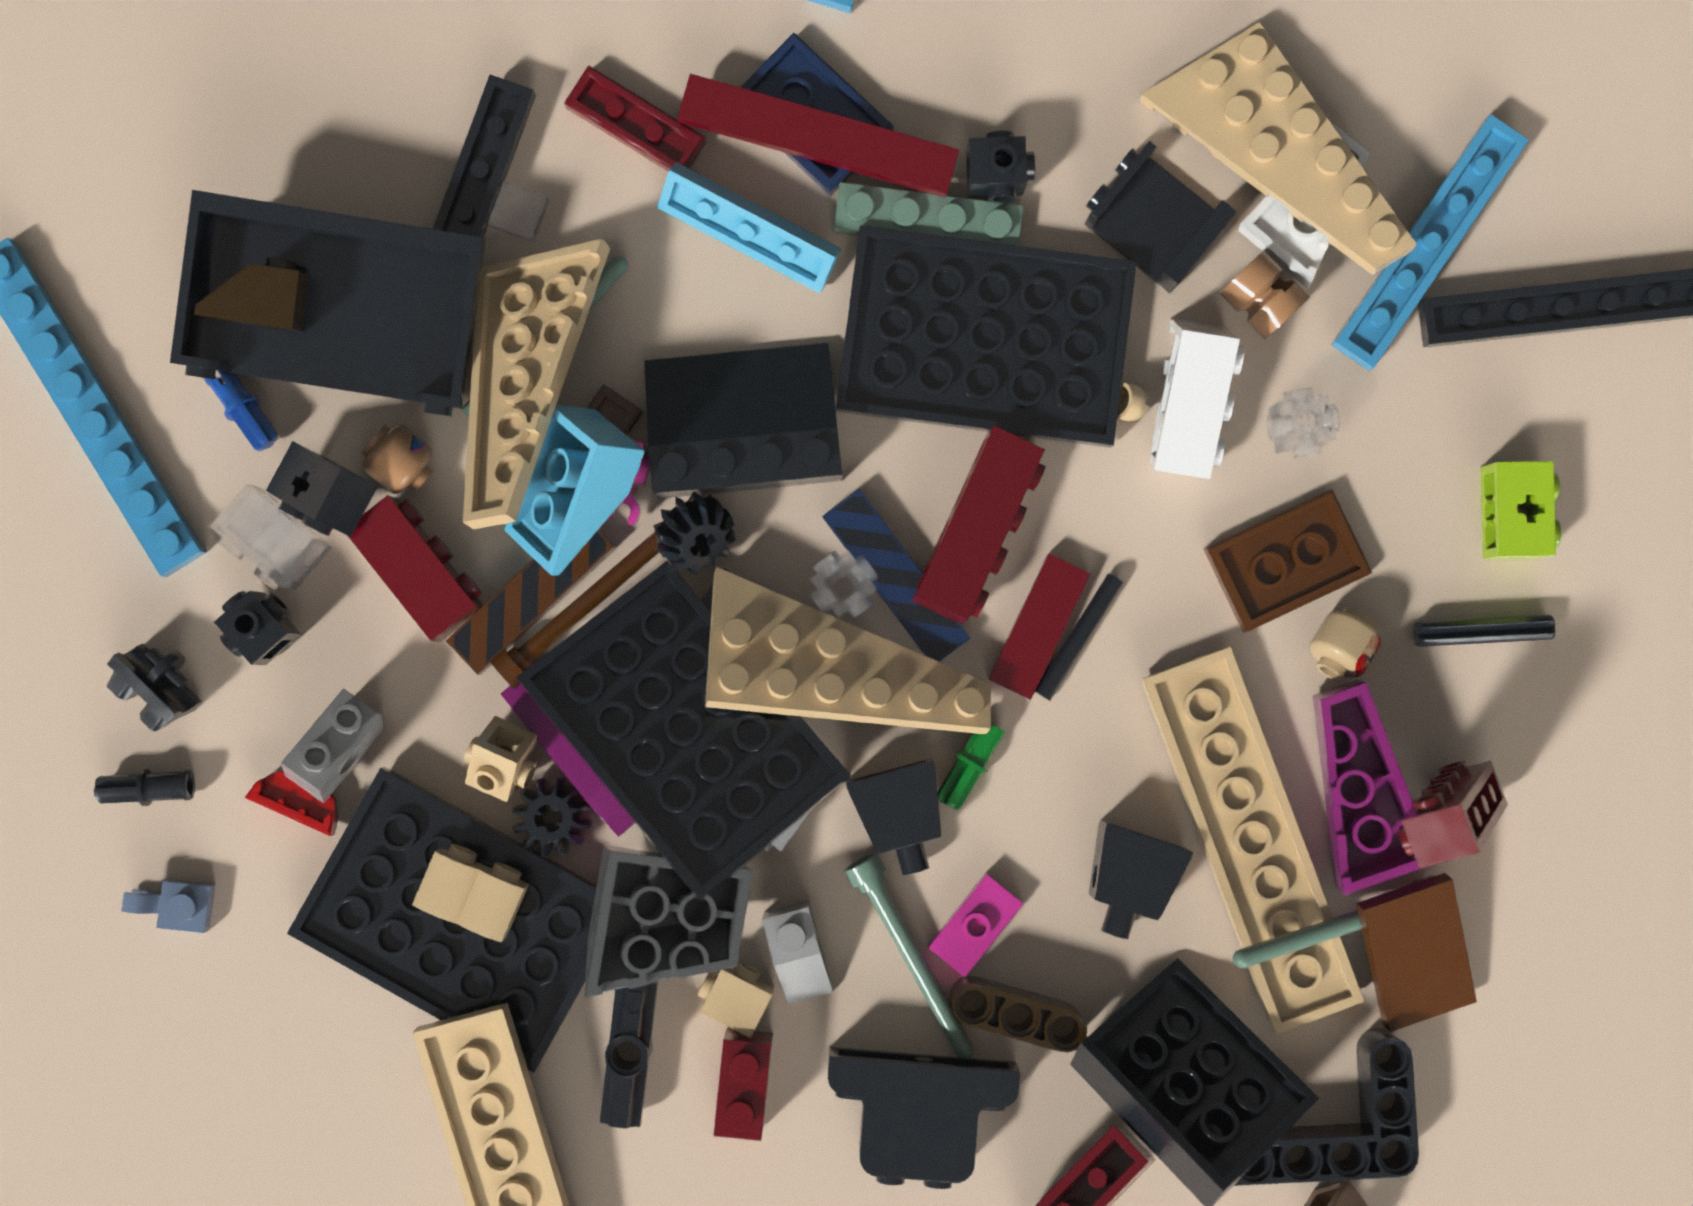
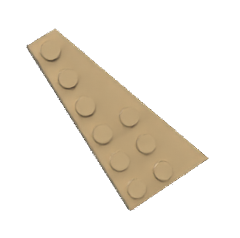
(1275, 136)
(522, 351)

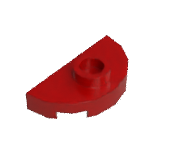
(292, 801)

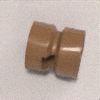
(1264, 294)

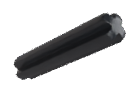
(1484, 630)

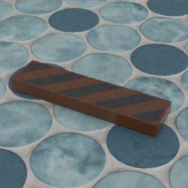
(521, 605)

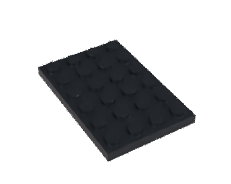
(986, 336)
(689, 775)
(367, 920)

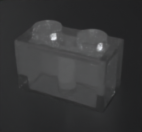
(269, 538)

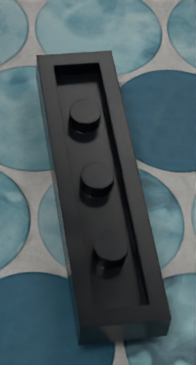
(485, 157)

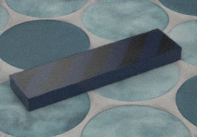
(866, 534)

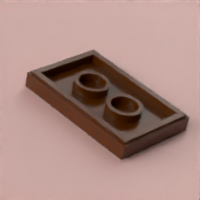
(1287, 561)
(1417, 952)

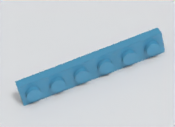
(1437, 234)

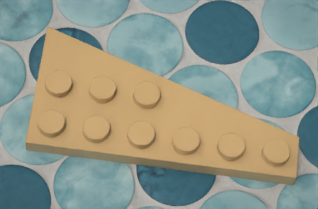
(806, 663)

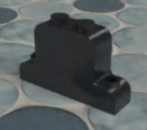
(920, 1110)

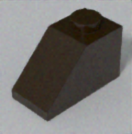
(261, 296)

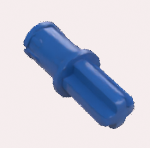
(243, 410)

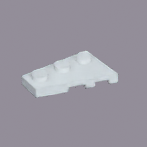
(1287, 240)

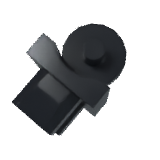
(156, 682)

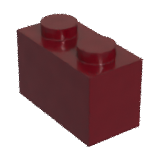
(743, 1085)

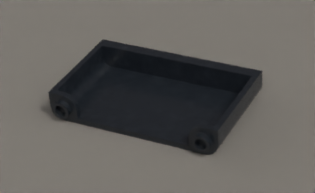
(382, 309)

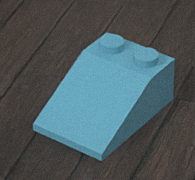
(575, 485)

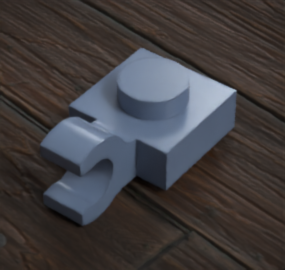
(179, 905)

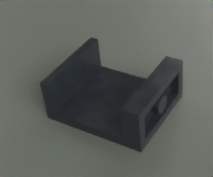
(1155, 218)

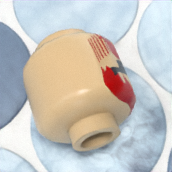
(1345, 644)

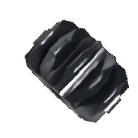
(694, 532)
(546, 831)

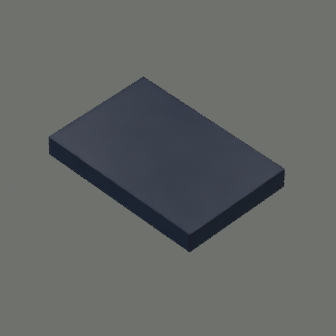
(806, 79)

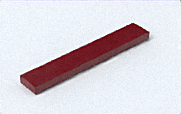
(817, 135)

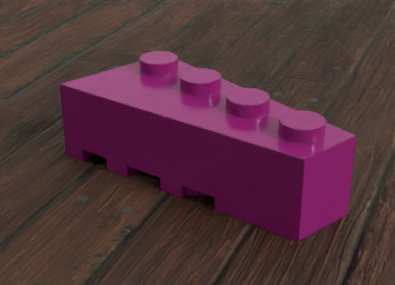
(1361, 789)

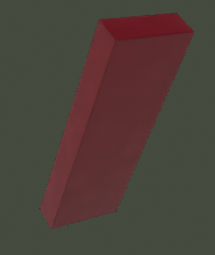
(633, 121)
(1039, 626)

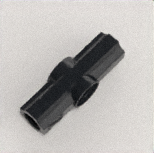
(627, 1080)

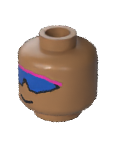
(397, 459)

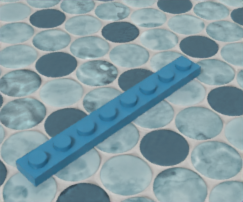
(93, 416)

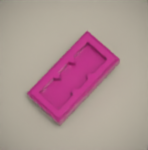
(975, 924)

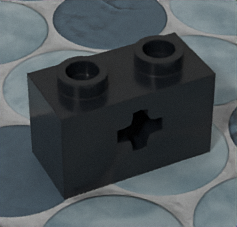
(320, 491)

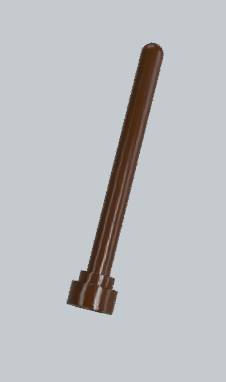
(515, 661)

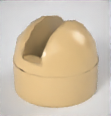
(1132, 402)

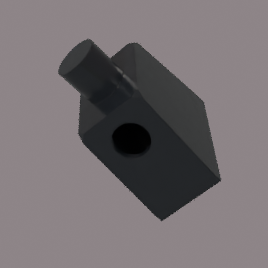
(900, 811)
(1134, 876)

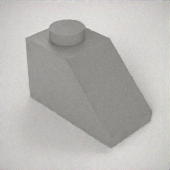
(797, 952)

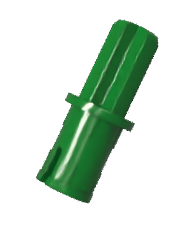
(969, 766)

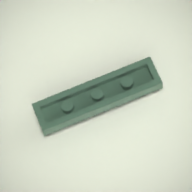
(926, 214)

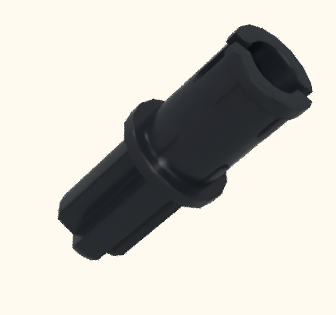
(145, 787)

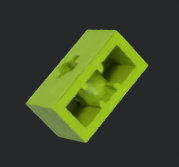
(1511, 533)

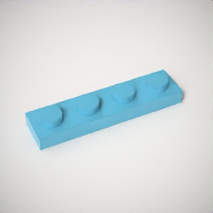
(748, 227)

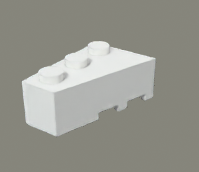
(1195, 399)

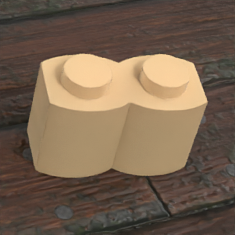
(471, 893)

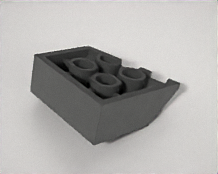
(654, 927)

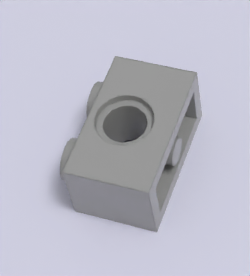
(333, 745)

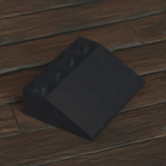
(741, 421)
(1192, 1082)

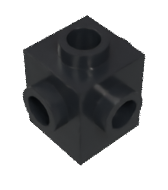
(998, 166)
(256, 626)

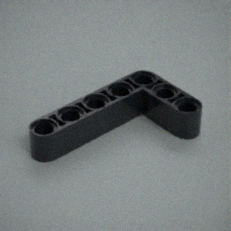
(1365, 1137)

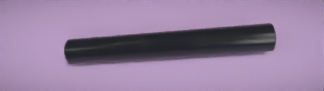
(1079, 636)

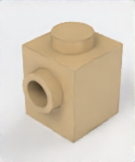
(736, 997)

